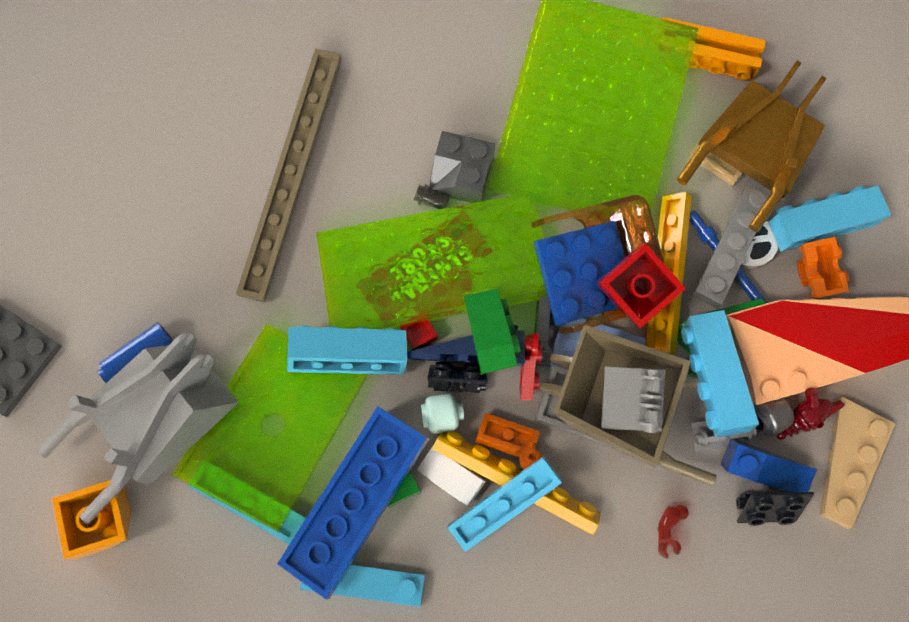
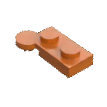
(509, 438)

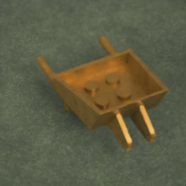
(762, 140)

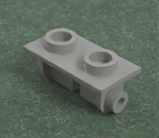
(704, 438)

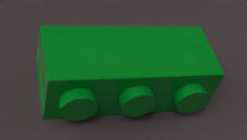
(492, 331)

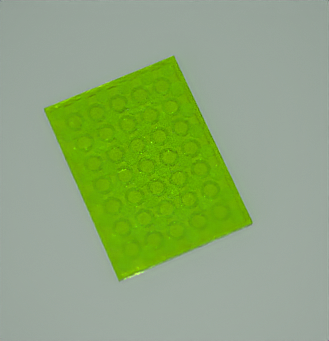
(593, 105)

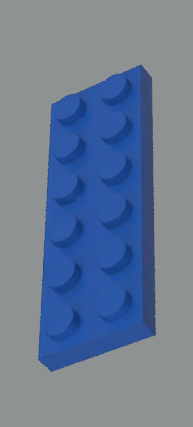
(352, 502)

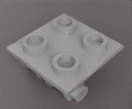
(633, 399)

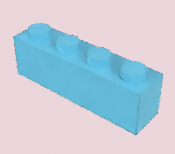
(829, 217)
(346, 350)
(719, 374)

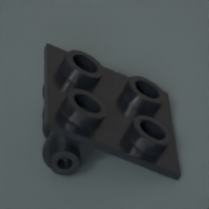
(443, 373)
(772, 507)

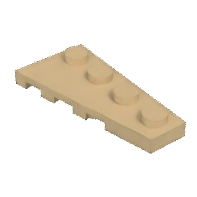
(854, 458)

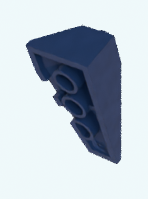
(461, 350)

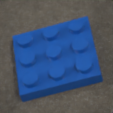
(574, 265)

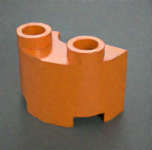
(820, 268)

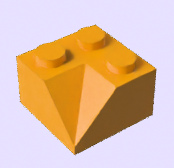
(102, 533)

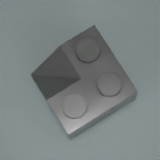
(461, 167)

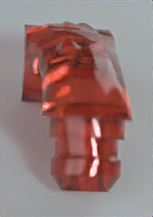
(670, 518)

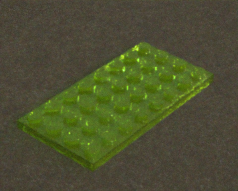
(428, 262)

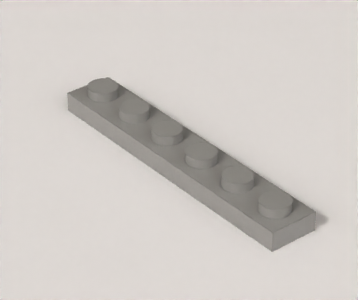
(731, 246)

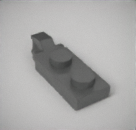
(544, 329)

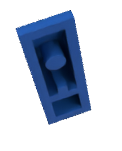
(767, 467)

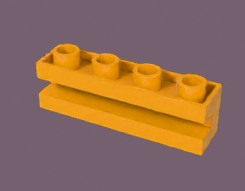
(725, 52)

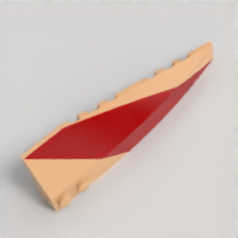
(817, 342)

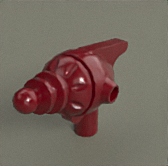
(811, 413)

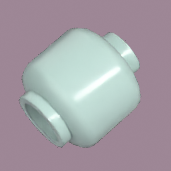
(441, 413)

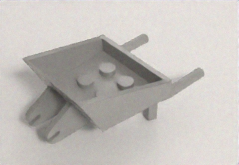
(150, 413)

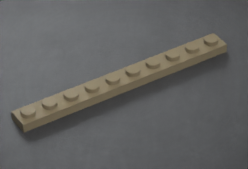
(289, 177)

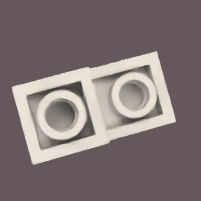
(451, 476)

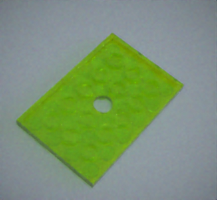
(260, 471)

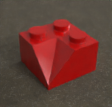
(640, 285)

